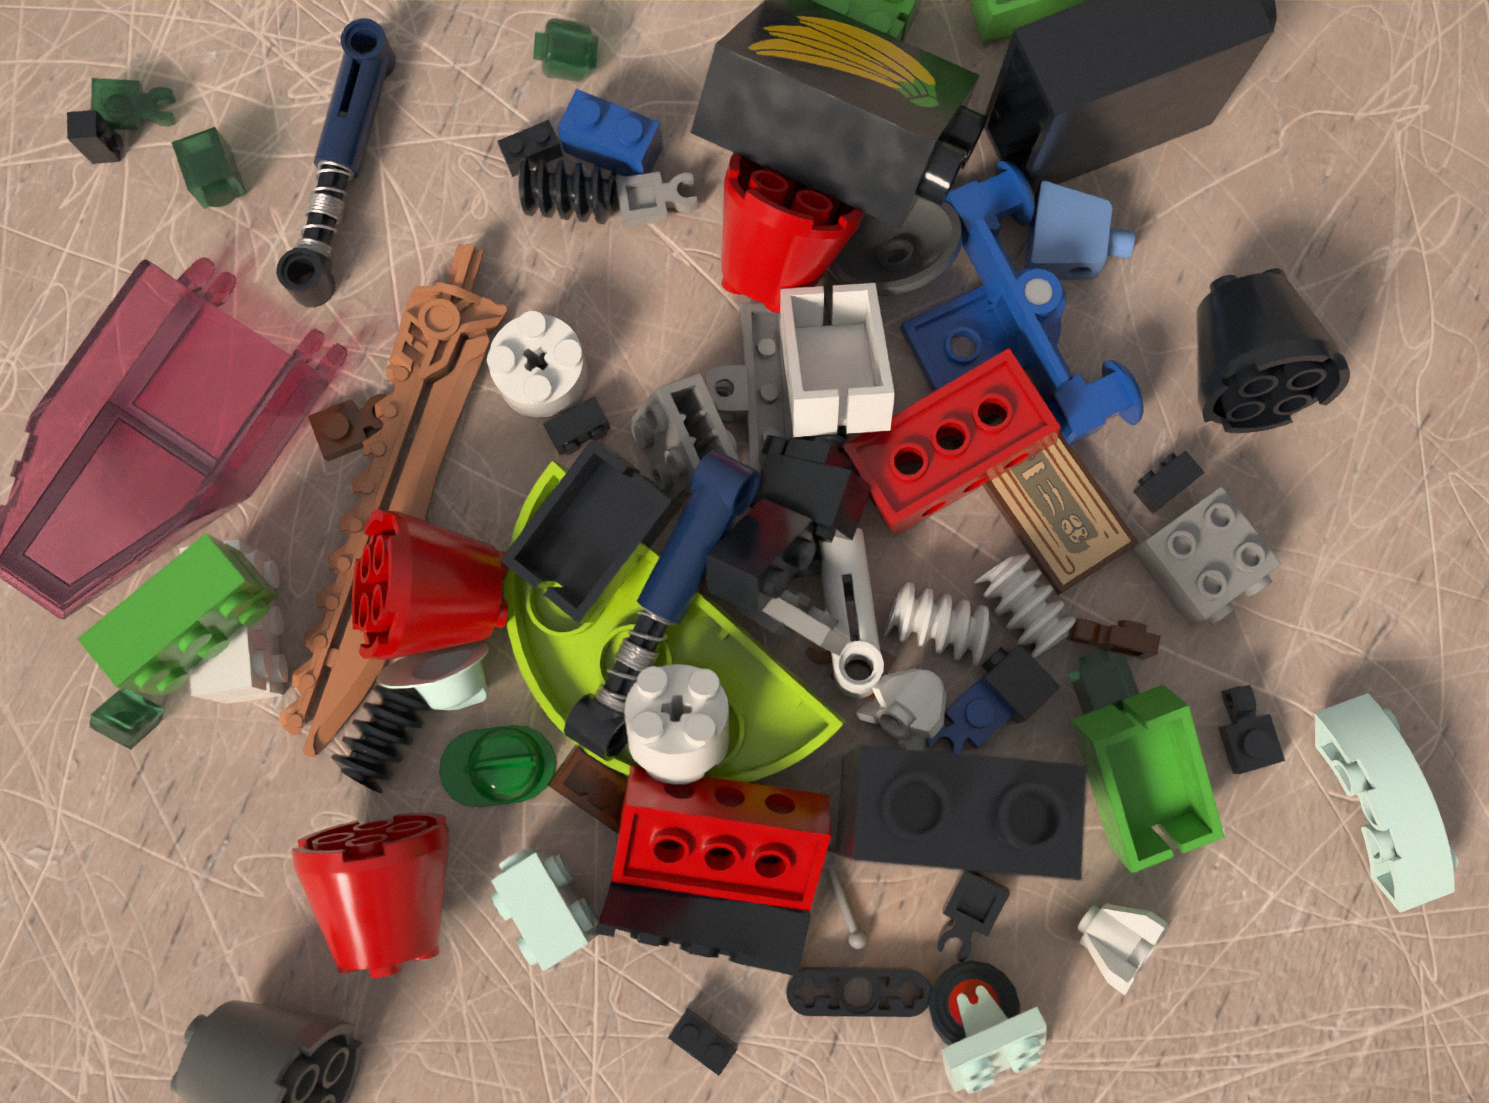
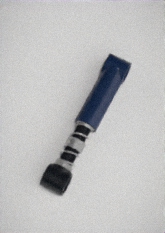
(338, 158)
(720, 493)

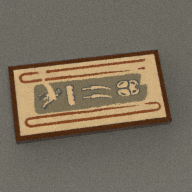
(1059, 514)

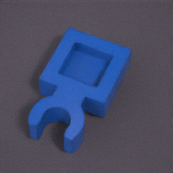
(973, 718)

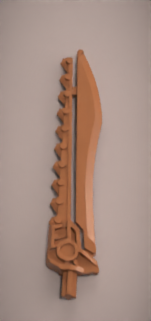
(424, 351)

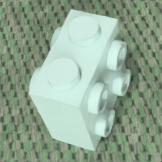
(543, 906)

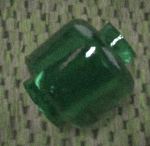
(566, 49)

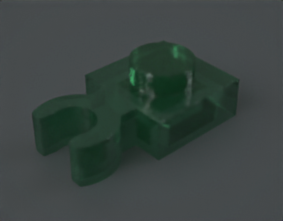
(125, 103)

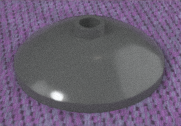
(904, 256)

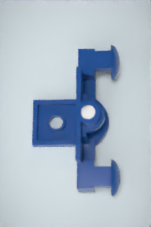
(1016, 313)

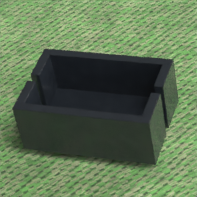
(591, 532)

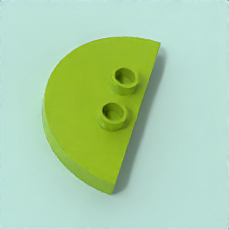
(769, 707)

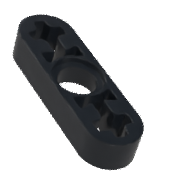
(895, 979)

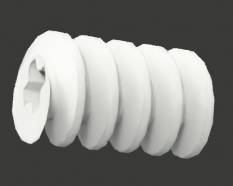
(1026, 604)
(939, 622)

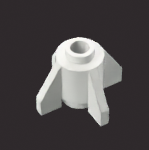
(907, 706)
(1121, 941)

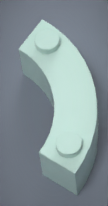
(1405, 829)

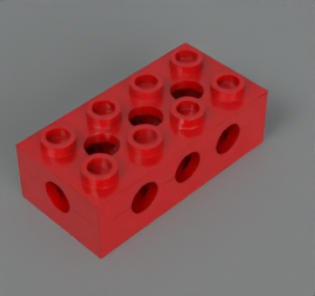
(953, 412)
(723, 839)

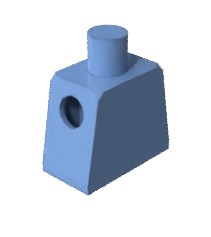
(1073, 233)

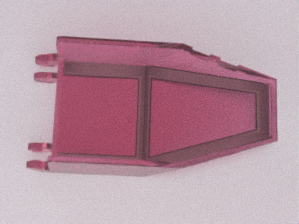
(150, 435)

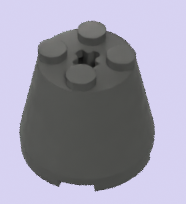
(267, 1056)

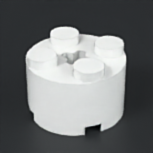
(533, 341)
(677, 722)

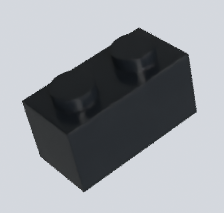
(94, 136)
(532, 142)
(577, 426)
(1166, 484)
(703, 1041)

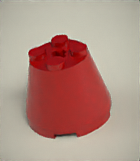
(778, 232)
(424, 587)
(377, 889)

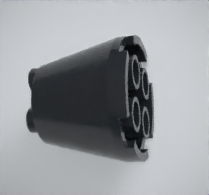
(1262, 354)

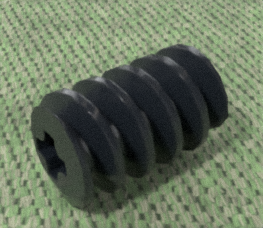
(566, 191)
(380, 736)

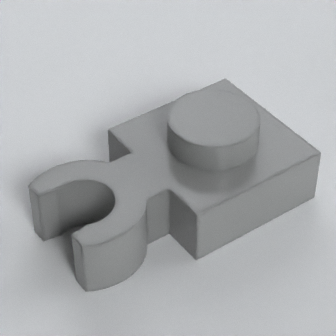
(646, 199)

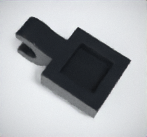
(1249, 739)

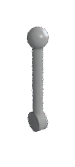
(857, 937)

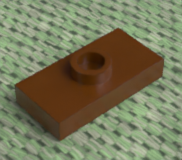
(591, 787)

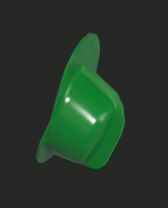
(497, 766)

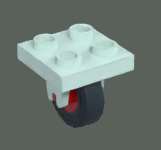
(981, 1023)

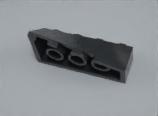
(708, 926)

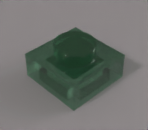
(126, 718)

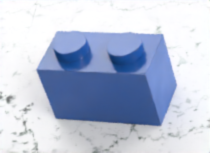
(610, 135)

